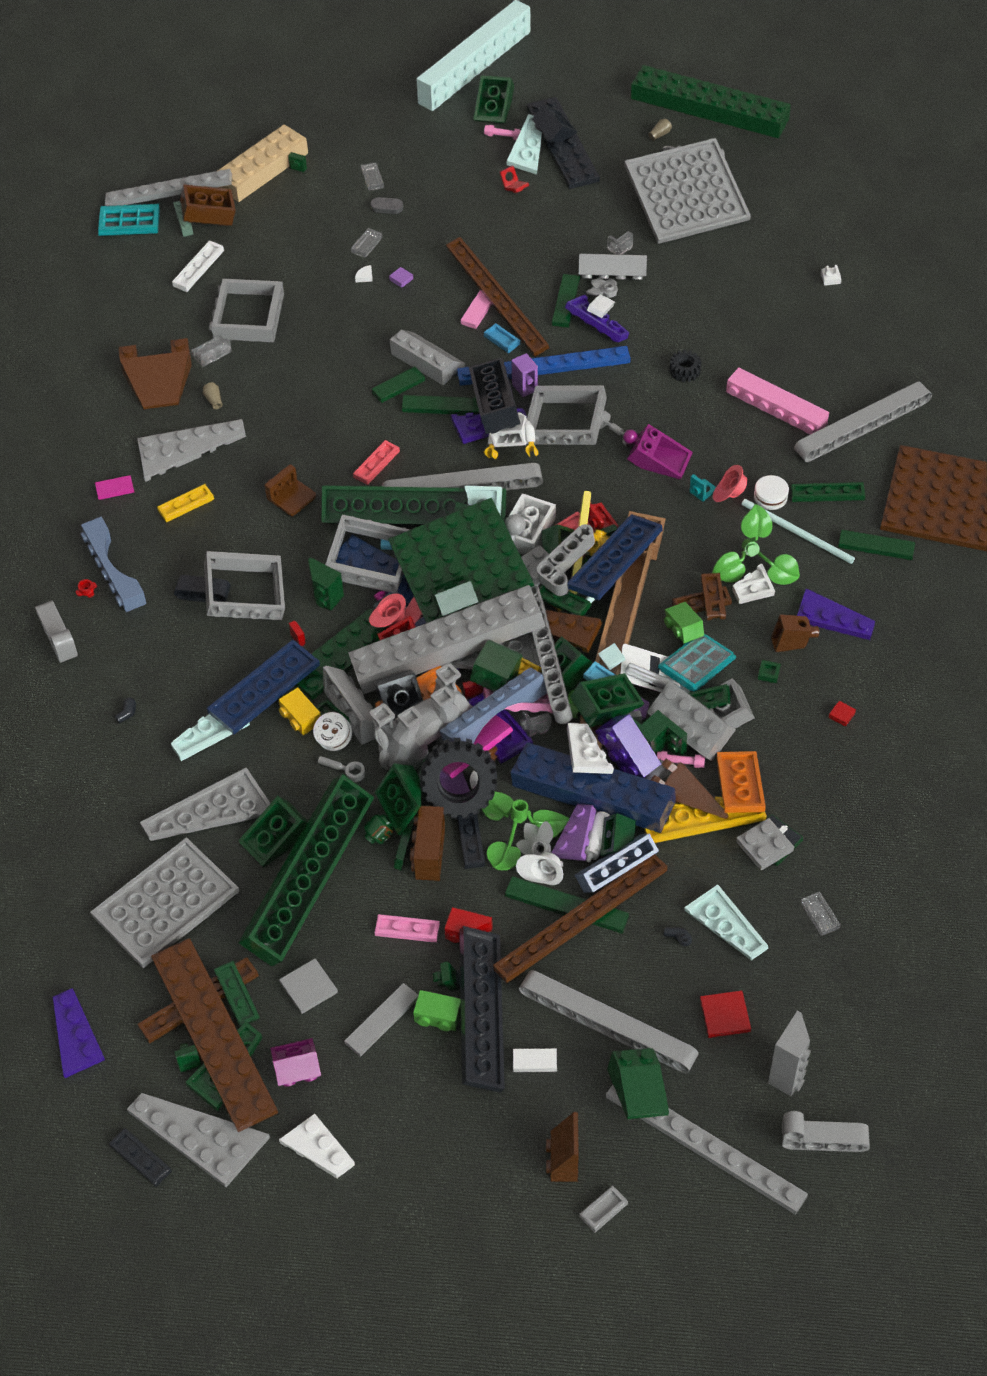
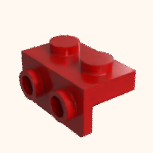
(599, 517)

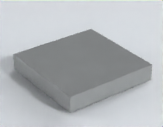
(308, 986)

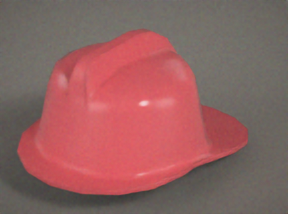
(731, 485)
(389, 611)

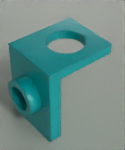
(698, 488)

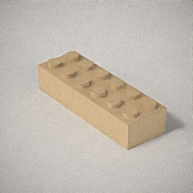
(264, 161)

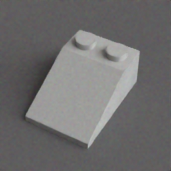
(739, 710)

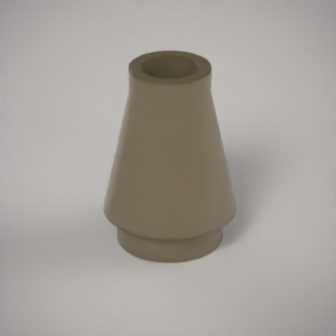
(661, 128)
(212, 394)

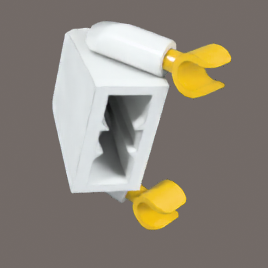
(515, 436)

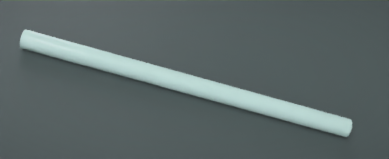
(800, 532)

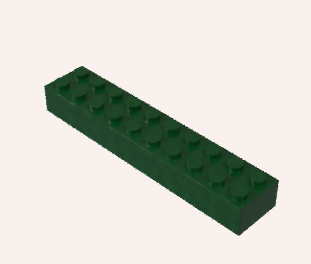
(710, 101)
(393, 504)
(306, 870)

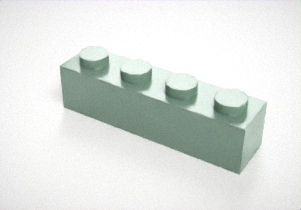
(185, 226)

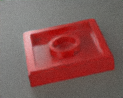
(725, 1014)

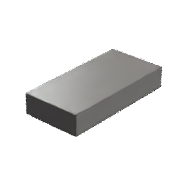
(603, 1209)

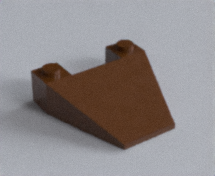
(157, 378)

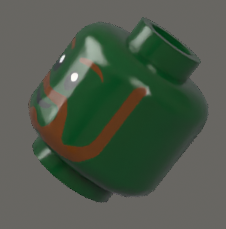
(378, 829)

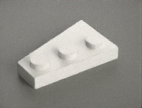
(318, 1145)

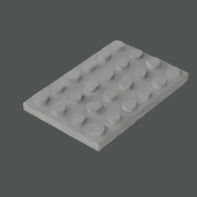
(164, 902)

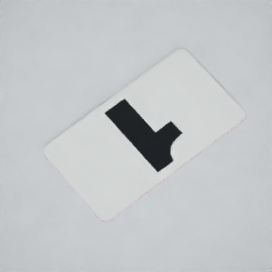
(644, 659)

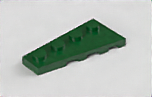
(201, 1081)

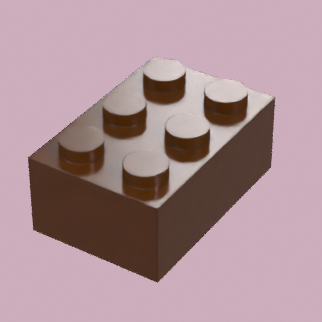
(207, 205)
(428, 843)

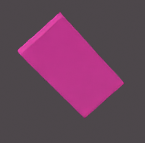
(489, 736)

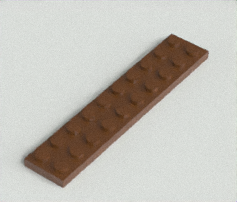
(214, 1035)

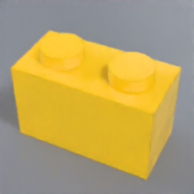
(299, 711)

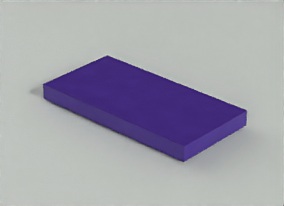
(512, 743)

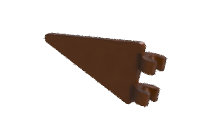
(689, 789)

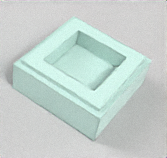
(611, 656)

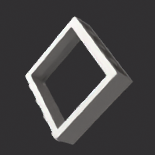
(248, 332)
(567, 394)
(249, 563)
(362, 576)

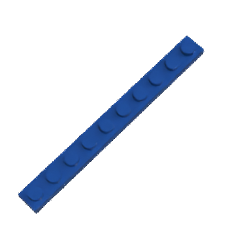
(565, 362)

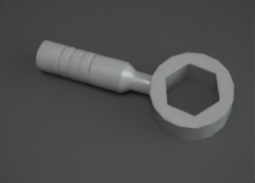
(338, 766)

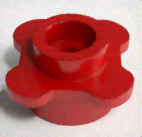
(86, 588)

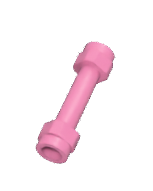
(490, 130)
(697, 761)

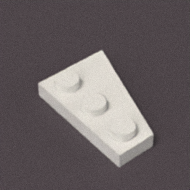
(585, 752)

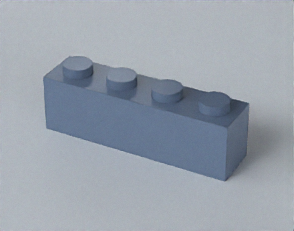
(616, 864)

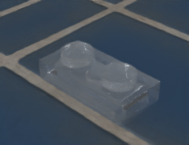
(820, 913)

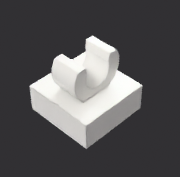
(831, 275)

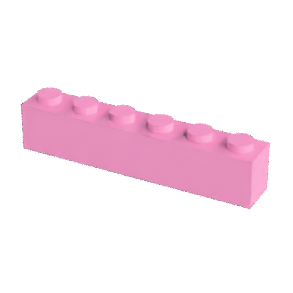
(777, 401)

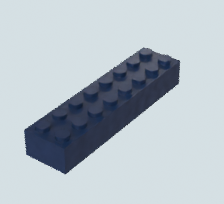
(552, 776)

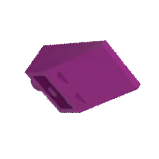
(657, 452)

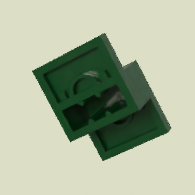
(663, 732)

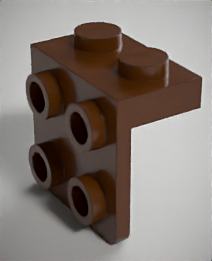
(288, 492)

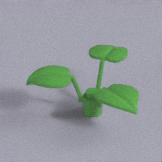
(755, 524)
(506, 856)

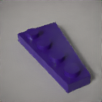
(834, 617)
(76, 1040)

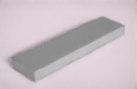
(381, 1019)

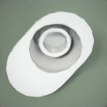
(541, 868)

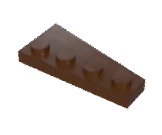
(576, 629)

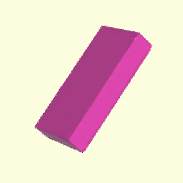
(114, 487)

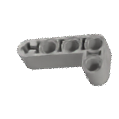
(582, 540)
(58, 635)
(823, 1135)

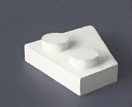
(753, 586)

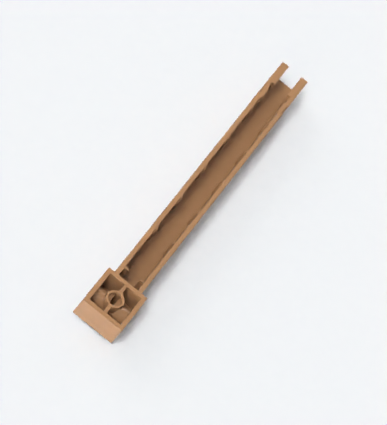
(626, 602)

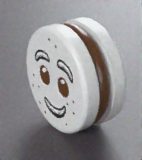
(771, 492)
(332, 731)

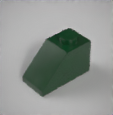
(616, 833)

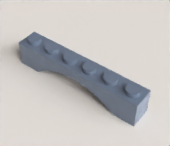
(126, 588)
(524, 688)

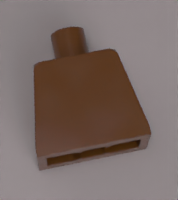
(792, 633)

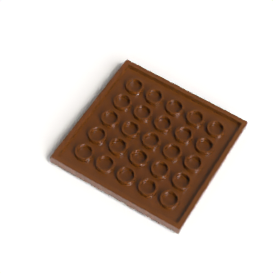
(938, 498)

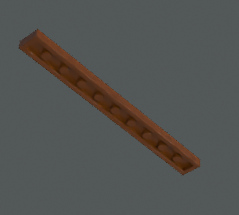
(497, 296)
(579, 918)

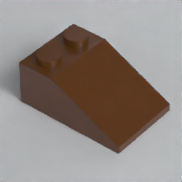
(563, 1151)

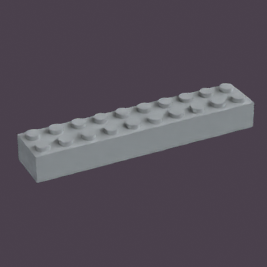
(448, 637)

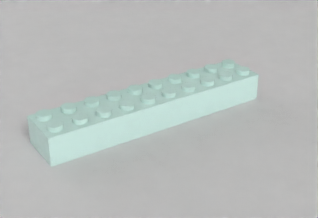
(473, 55)

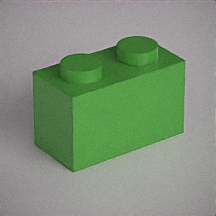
(684, 622)
(437, 1011)

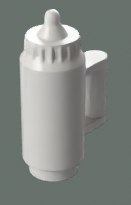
(595, 836)

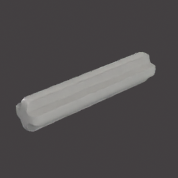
(648, 676)

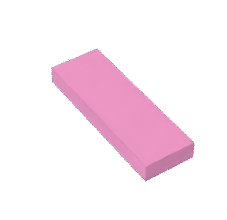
(476, 311)
(407, 928)

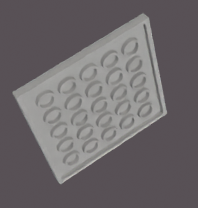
(687, 190)

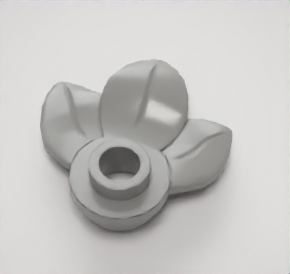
(600, 286)
(535, 838)

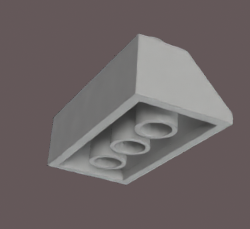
(612, 265)
(425, 356)
(350, 701)
(790, 1057)

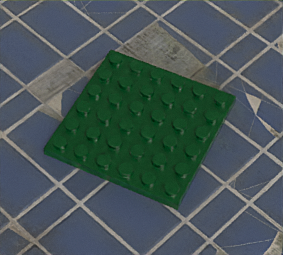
(456, 545)

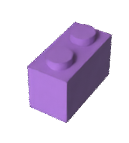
(524, 374)

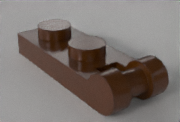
(713, 596)

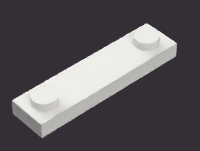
(198, 266)

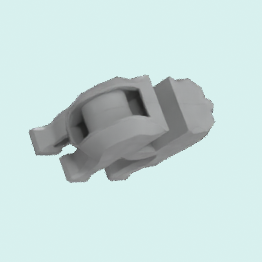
(408, 736)

